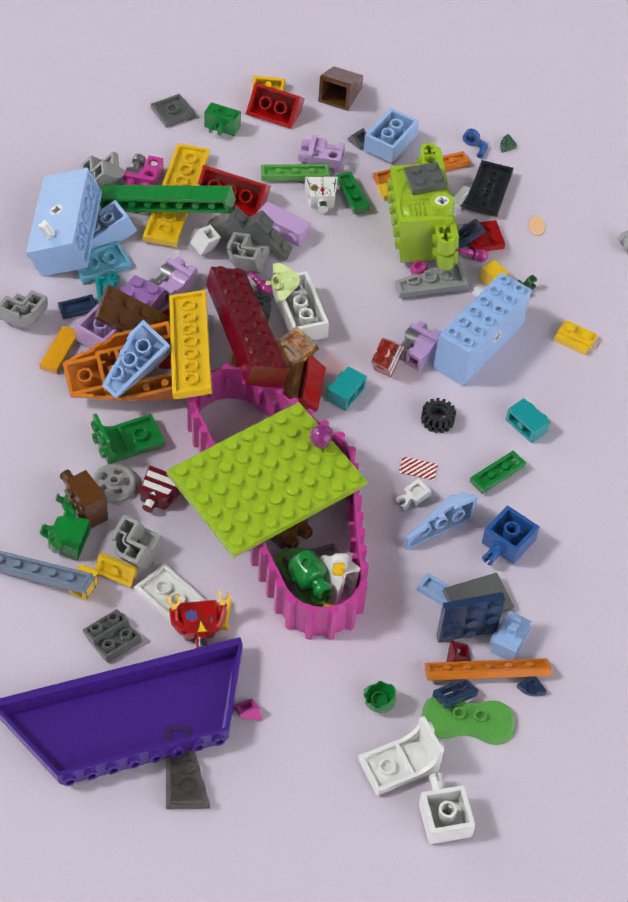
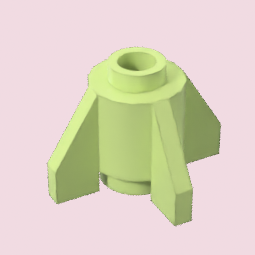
(285, 280)

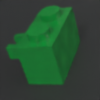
(222, 119)

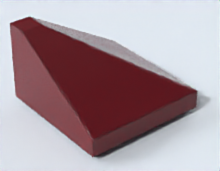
(458, 652)

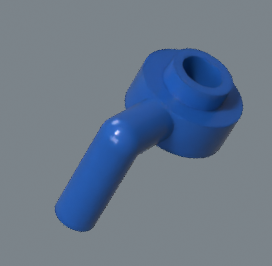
(472, 138)

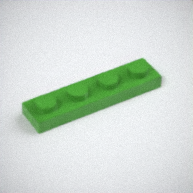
(292, 172)

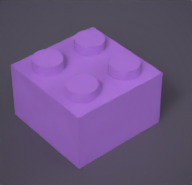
(146, 292)

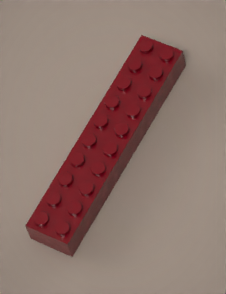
(246, 327)

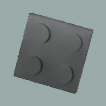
(425, 178)

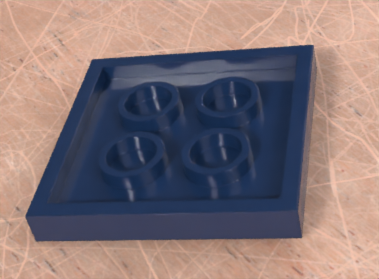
(470, 617)

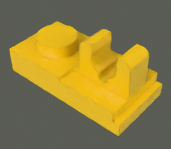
(116, 569)

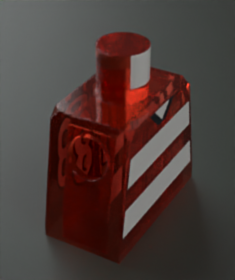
(387, 356)

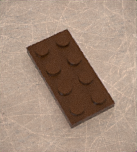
(125, 311)

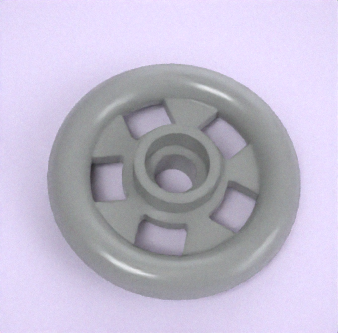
(127, 474)

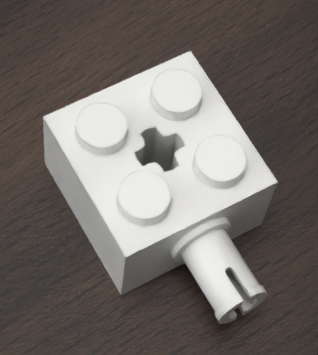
(446, 812)

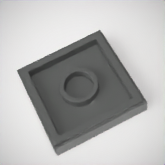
(172, 110)

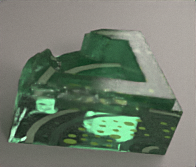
(507, 144)

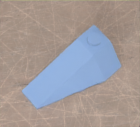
(112, 225)
(139, 356)
(448, 515)

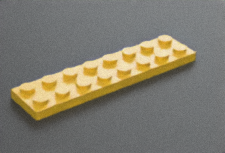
(184, 169)
(190, 345)

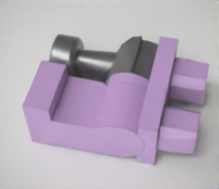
(177, 277)
(423, 344)

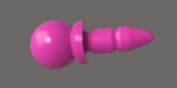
(479, 255)
(261, 284)

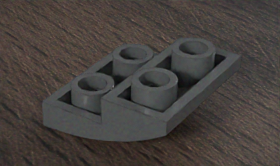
(112, 635)

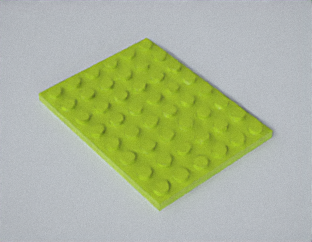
(265, 480)

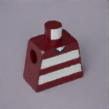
(157, 490)

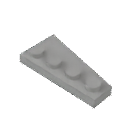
(432, 282)

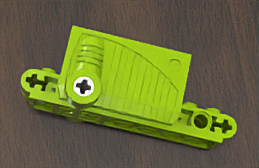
(423, 221)

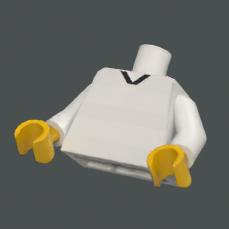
(342, 577)

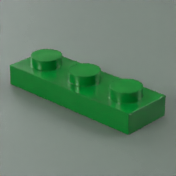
(352, 192)
(497, 472)

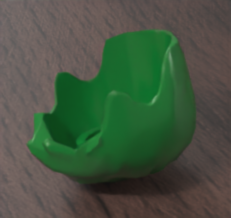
(380, 697)

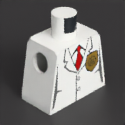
(321, 192)

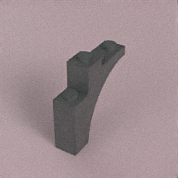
(257, 225)

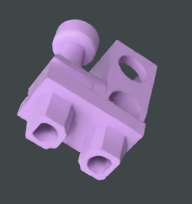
(320, 152)

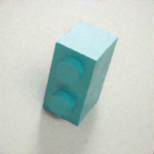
(346, 388)
(527, 420)

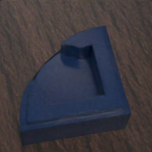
(532, 687)

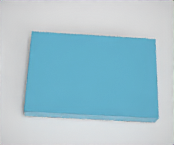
(104, 260)

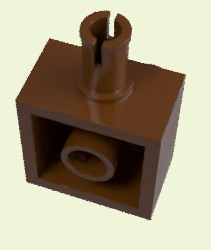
(85, 497)

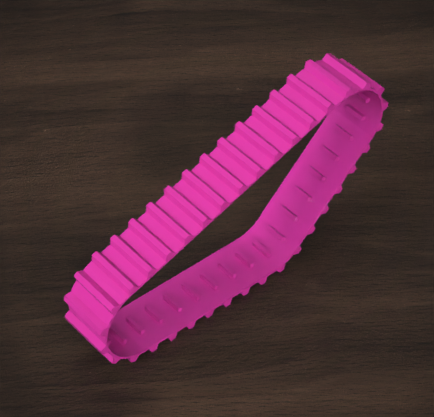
(309, 619)

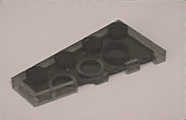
(183, 778)

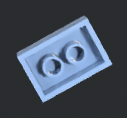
(391, 135)

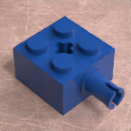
(508, 536)

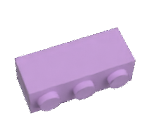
(288, 225)

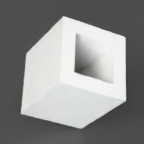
(205, 240)

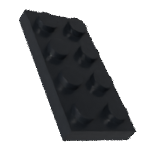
(489, 188)

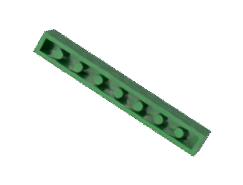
(170, 198)

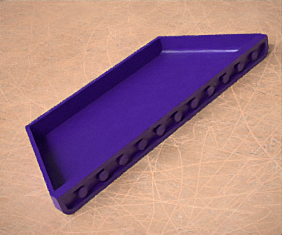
(122, 714)

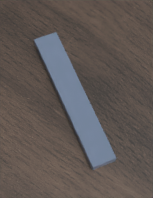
(45, 572)

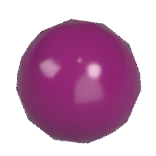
(321, 435)

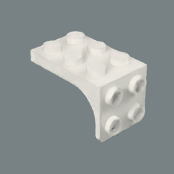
(403, 759)

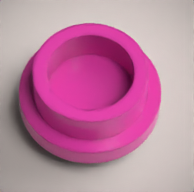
(418, 267)

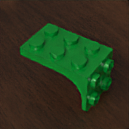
(126, 438)

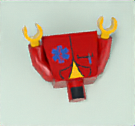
(198, 619)

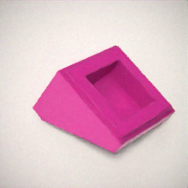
(248, 710)

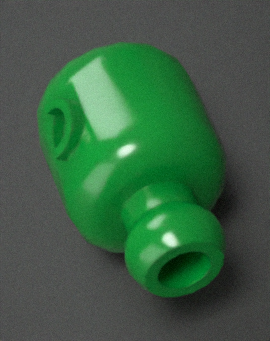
(310, 573)

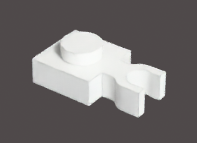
(415, 493)

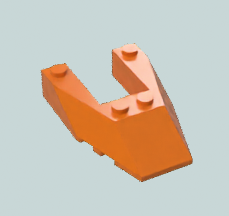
(88, 371)

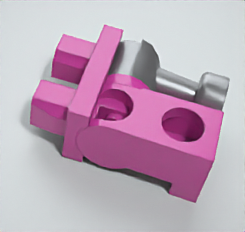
(146, 176)

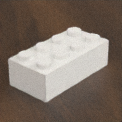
(304, 309)

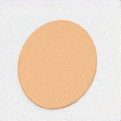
(536, 225)

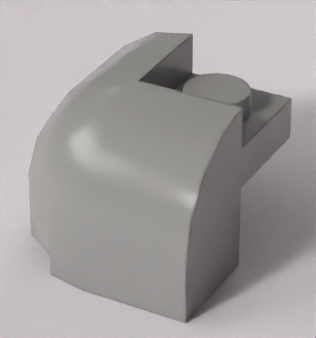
(104, 171)
(245, 254)
(23, 310)
(135, 542)

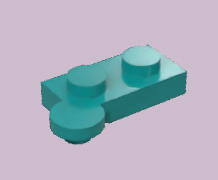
(111, 279)

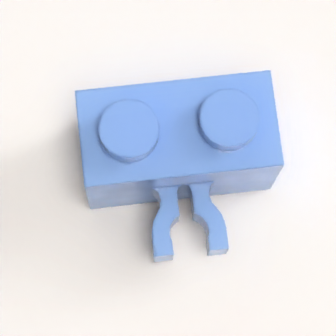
(510, 636)

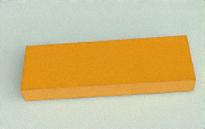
(59, 350)

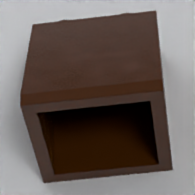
(339, 87)

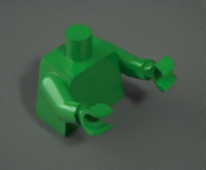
(68, 533)

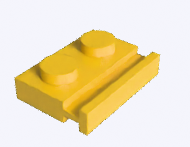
(575, 337)

